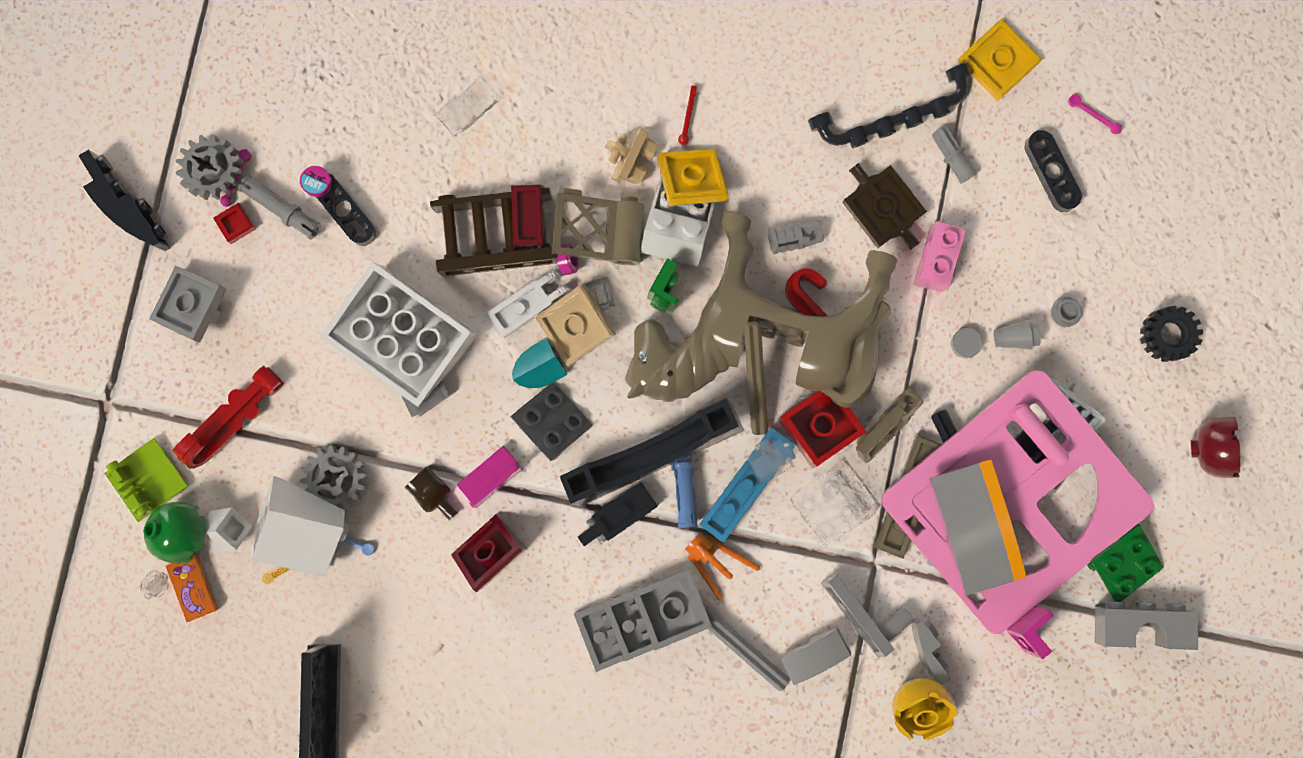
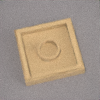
(575, 325)

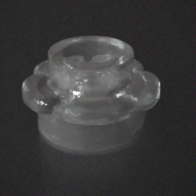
(154, 584)

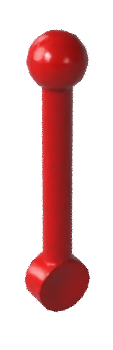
(683, 139)

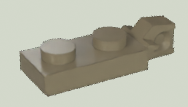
(888, 425)

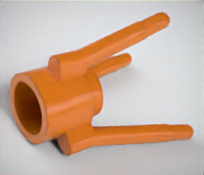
(701, 549)

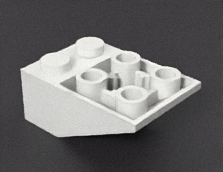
(676, 230)

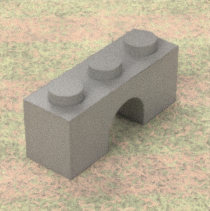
(1172, 626)

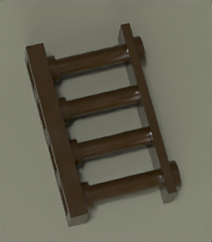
(483, 260)

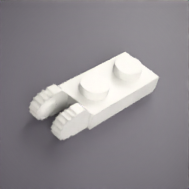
(526, 304)

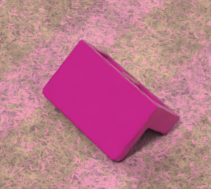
(489, 477)
(1025, 632)

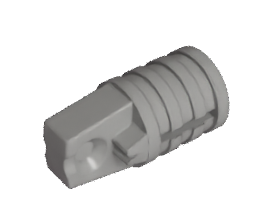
(795, 236)

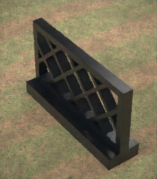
(320, 701)

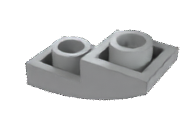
(926, 643)
(816, 656)

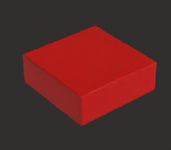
(234, 223)

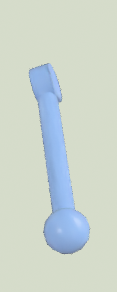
(367, 549)

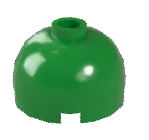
(175, 532)

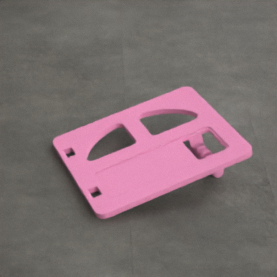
(1118, 505)

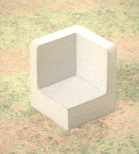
(225, 530)

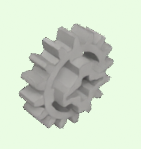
(212, 153)
(327, 467)

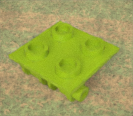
(145, 479)

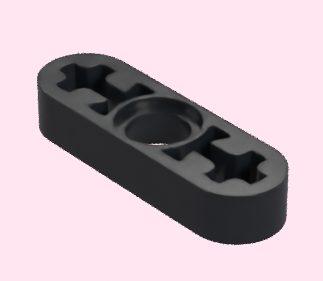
(1057, 158)
(362, 220)

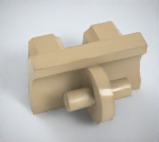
(636, 145)

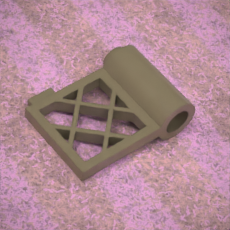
(622, 228)

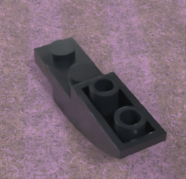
(119, 205)

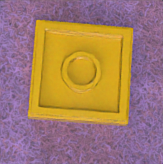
(1000, 59)
(692, 177)

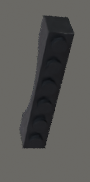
(679, 442)

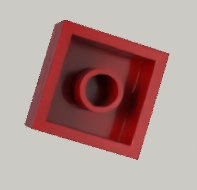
(821, 427)

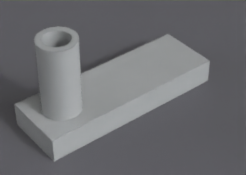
(875, 637)

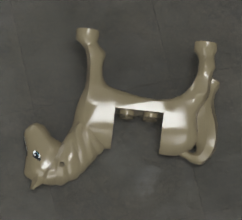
(835, 348)

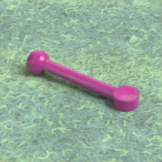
(1075, 100)
(245, 155)

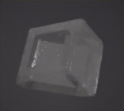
(601, 292)

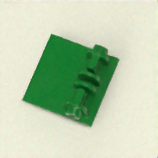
(1127, 564)

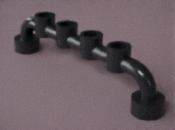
(886, 126)

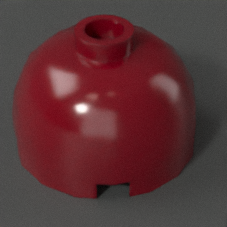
(1218, 447)

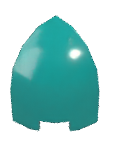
(538, 366)

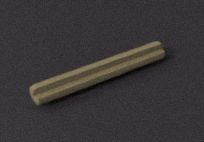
(755, 377)

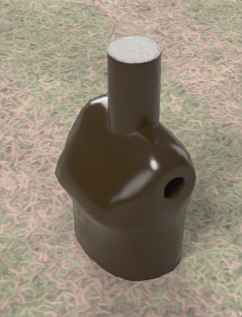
(431, 493)

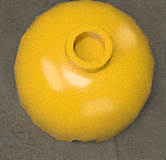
(923, 709)

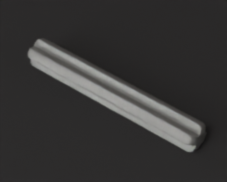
(747, 652)

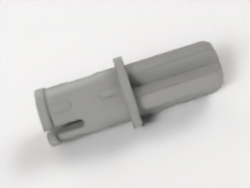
(953, 154)

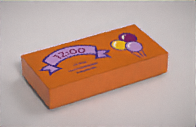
(192, 589)

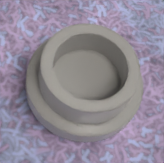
(1066, 312)

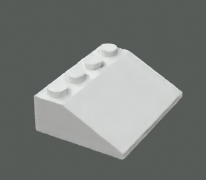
(398, 334)

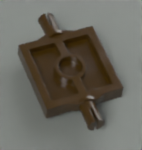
(884, 206)

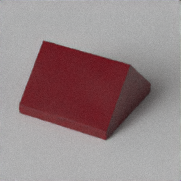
(487, 553)

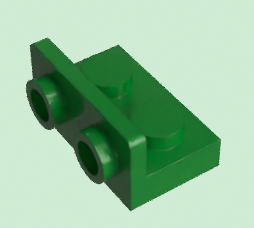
(662, 286)

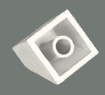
(298, 530)

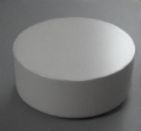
(966, 343)

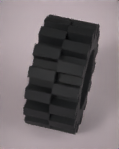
(1185, 323)

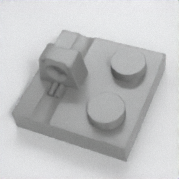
(188, 304)

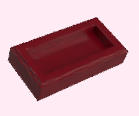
(527, 215)

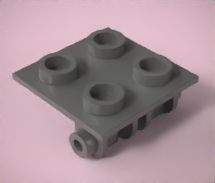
(551, 421)

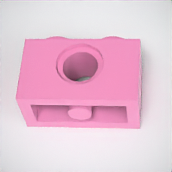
(939, 257)

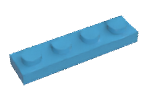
(737, 497)

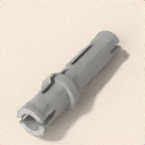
(290, 214)

